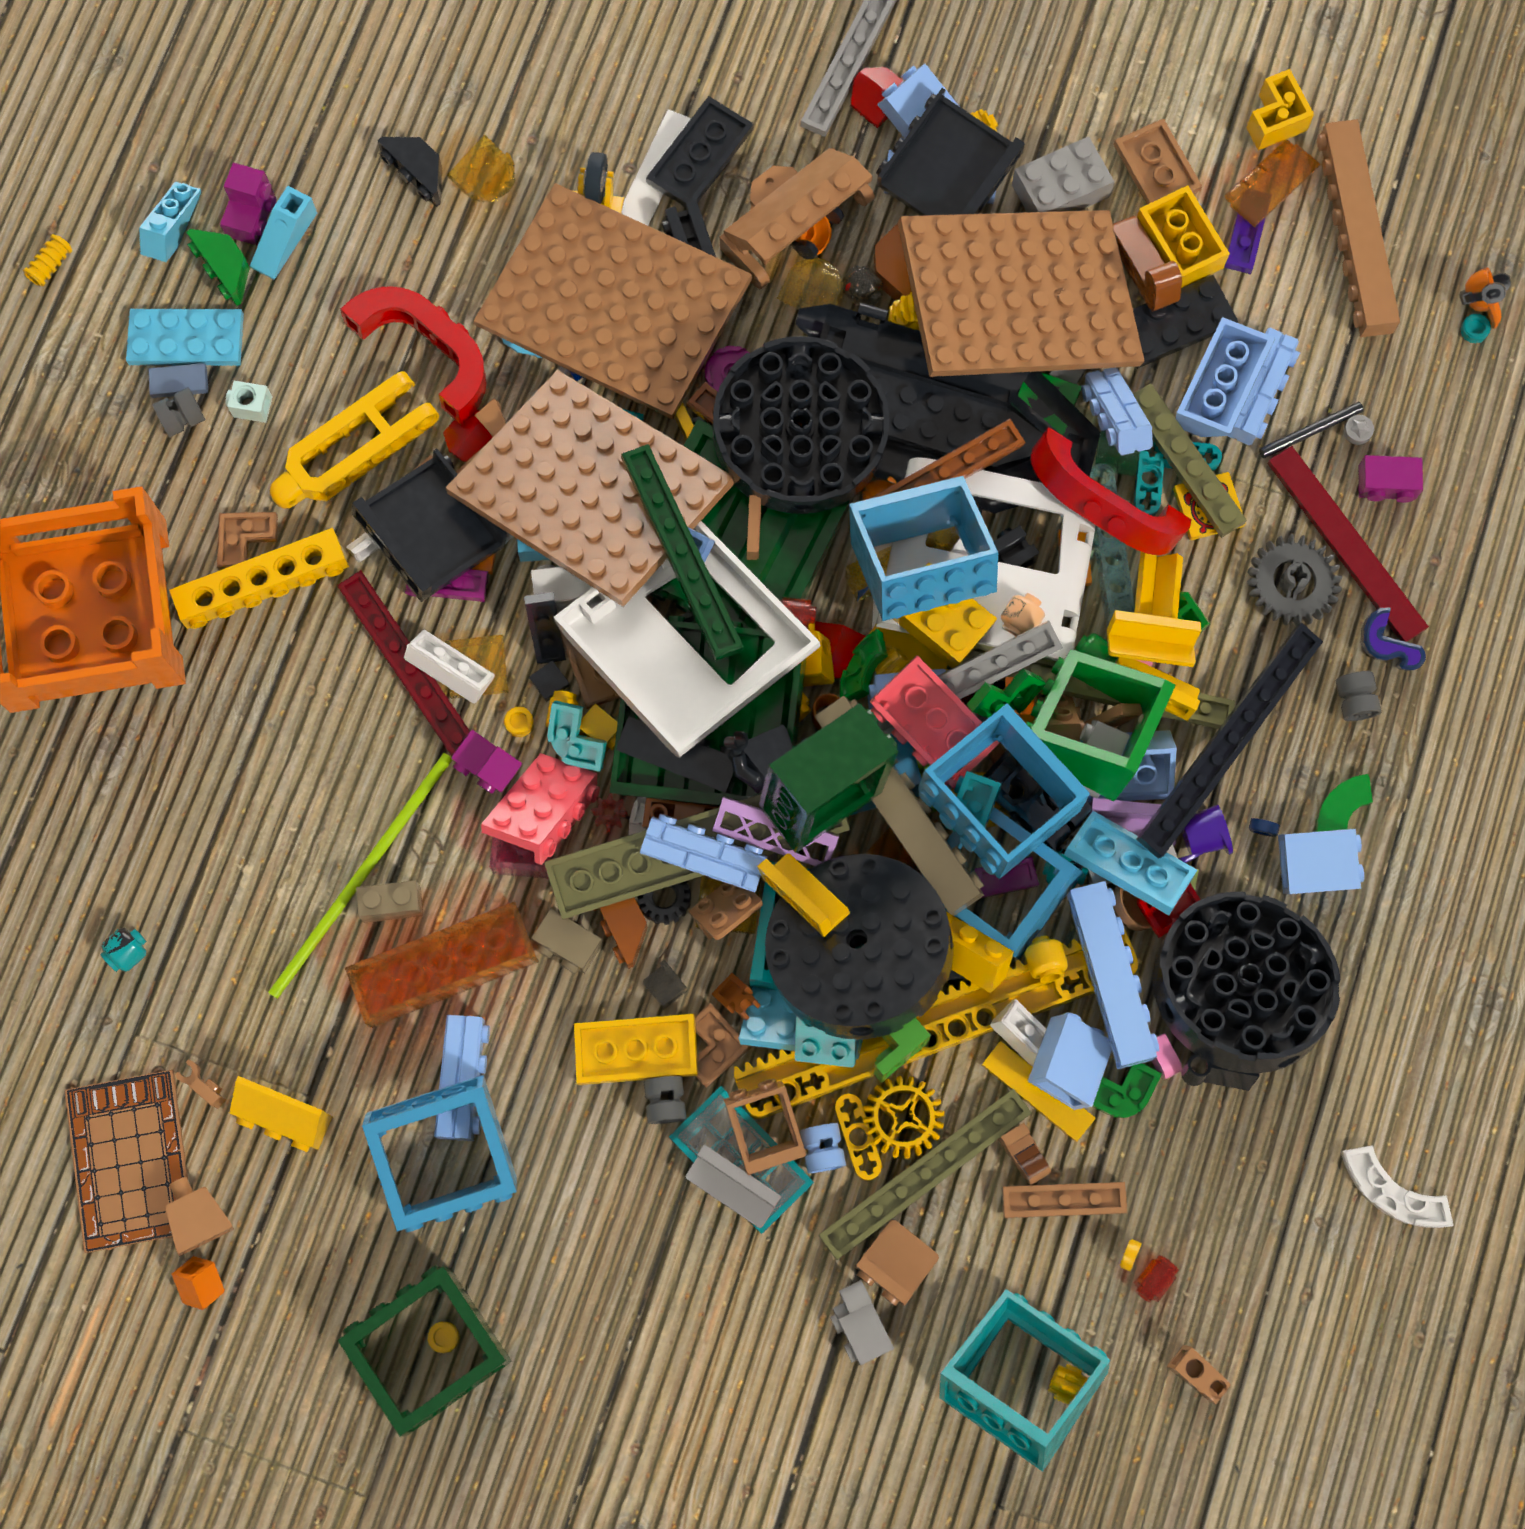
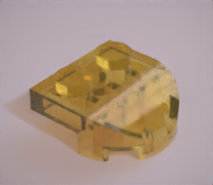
(484, 172)
(811, 284)

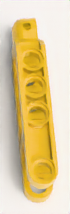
(297, 484)

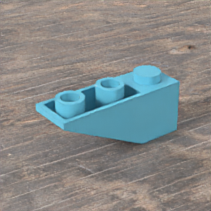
(167, 222)
(283, 231)

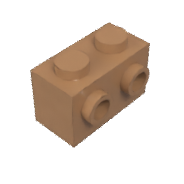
(1066, 719)

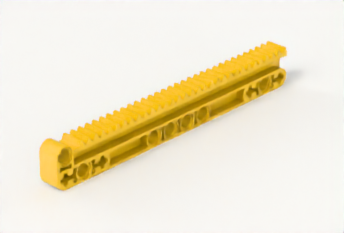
(956, 1006)

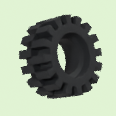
(670, 913)

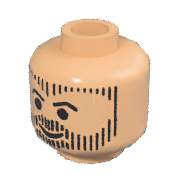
(1022, 614)

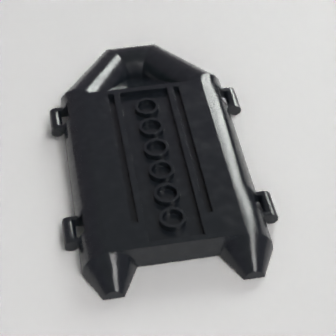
(946, 411)

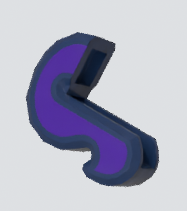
(1386, 648)

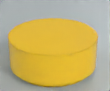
(519, 721)
(1130, 1255)
(443, 1337)

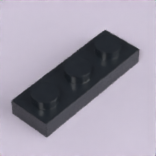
(544, 630)

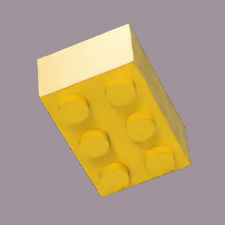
(1184, 235)
(950, 629)

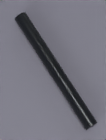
(1311, 430)

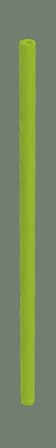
(360, 876)

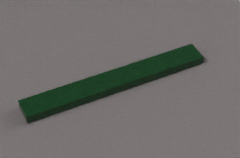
(682, 552)

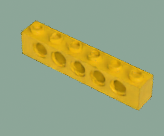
(244, 574)

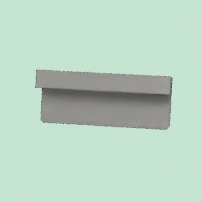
(733, 1186)

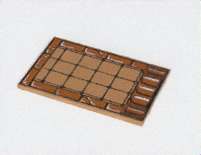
(125, 1158)

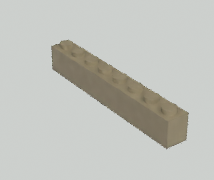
(918, 833)

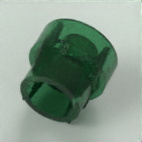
(1109, 455)

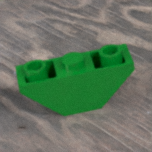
(222, 261)

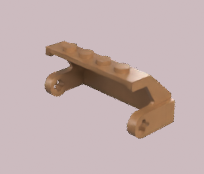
(789, 204)

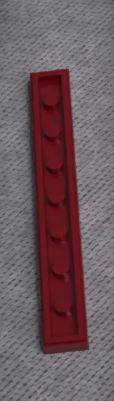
(1347, 544)
(393, 645)

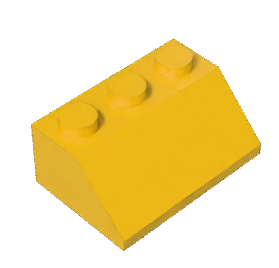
(279, 1115)

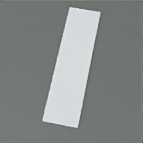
(643, 198)

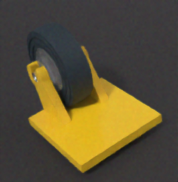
(596, 181)

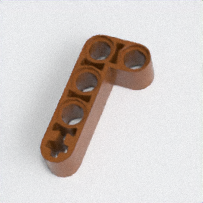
(1156, 281)

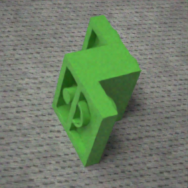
(903, 1046)

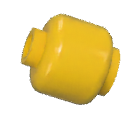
(1046, 959)

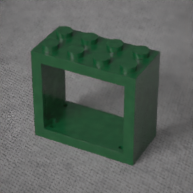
(828, 777)
(494, 1357)

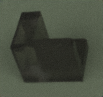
(665, 985)

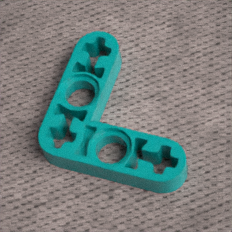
(1156, 465)

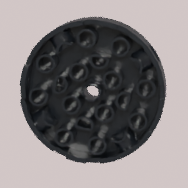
(793, 465)
(886, 980)
(1246, 982)

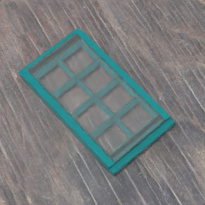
(713, 1128)

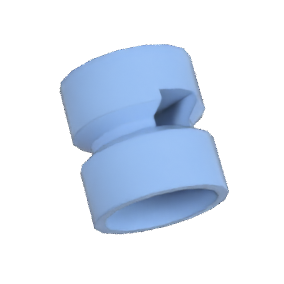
(823, 1159)

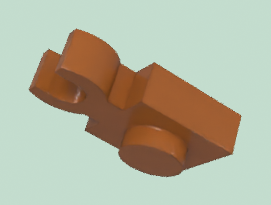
(735, 996)

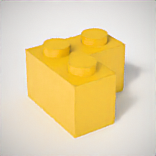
(1283, 114)

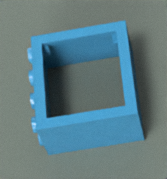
(914, 514)
(1036, 760)
(1065, 878)
(469, 1199)

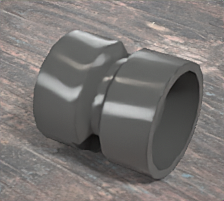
(178, 412)
(1358, 696)
(669, 1110)

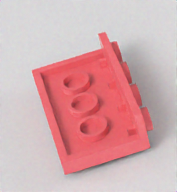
(926, 715)
(543, 806)

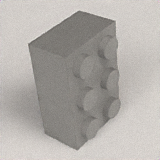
(1064, 179)

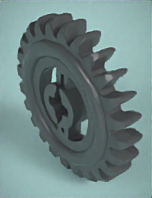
(1304, 560)

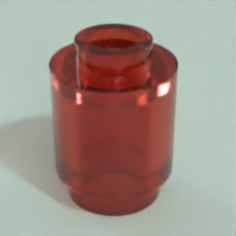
(801, 610)
(1156, 1279)

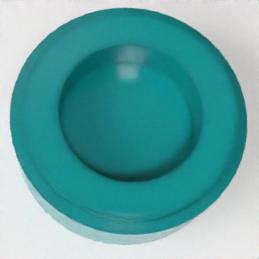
(1475, 328)

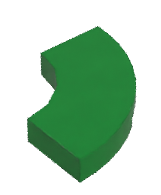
(866, 658)
(1343, 802)

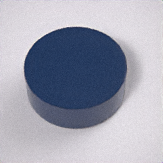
(1264, 827)

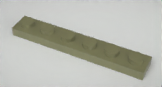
(1189, 464)

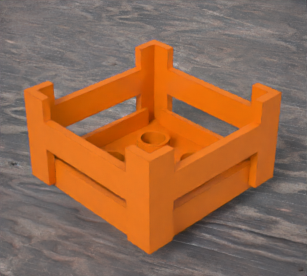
(86, 605)

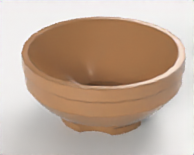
(1133, 917)

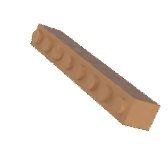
(1358, 228)

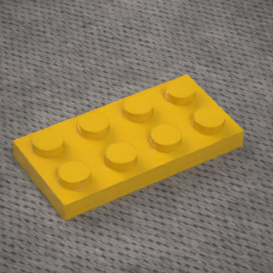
(635, 1049)

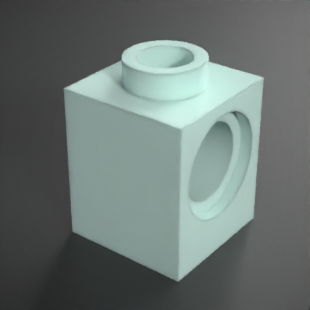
(257, 409)

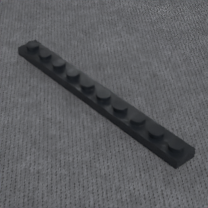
(1229, 741)

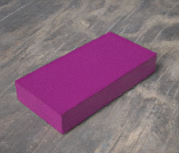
(1018, 878)

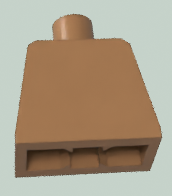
(194, 1217)

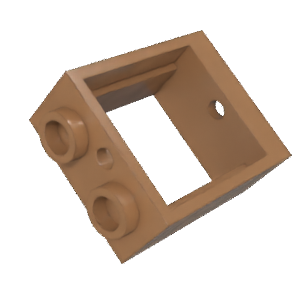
(773, 1155)

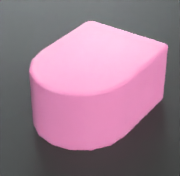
(1167, 1059)

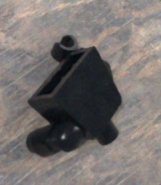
(752, 756)

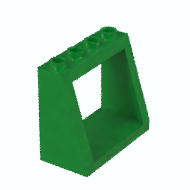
(1094, 767)

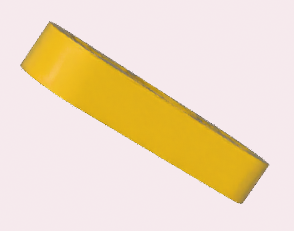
(857, 1161)

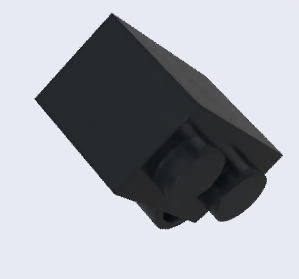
(1216, 1075)

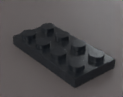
(700, 152)
(1182, 322)

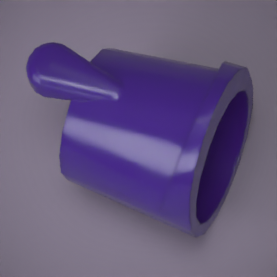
(1206, 833)

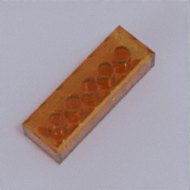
(441, 965)

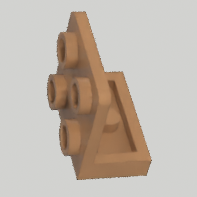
(724, 910)
(896, 1263)

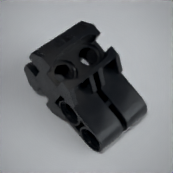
(1032, 804)

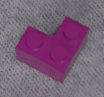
(248, 204)
(486, 762)

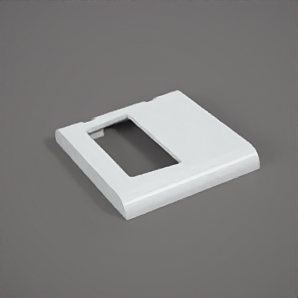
(1059, 593)
(662, 672)

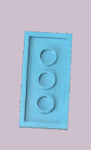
(185, 337)
(1128, 864)
(772, 1023)

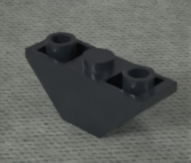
(415, 164)

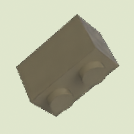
(389, 901)
(567, 942)

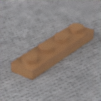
(1064, 1200)

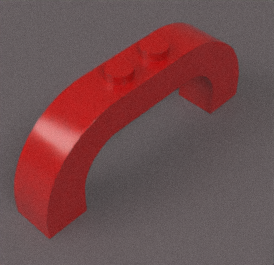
(397, 304)
(1099, 505)

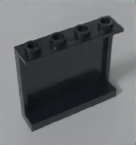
(948, 161)
(426, 530)

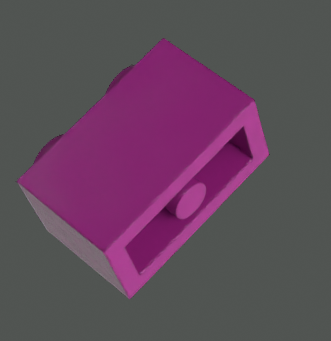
(1390, 478)

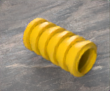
(47, 260)

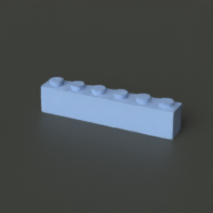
(1112, 975)

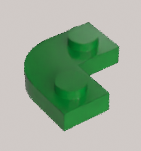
(1017, 694)
(1129, 1097)

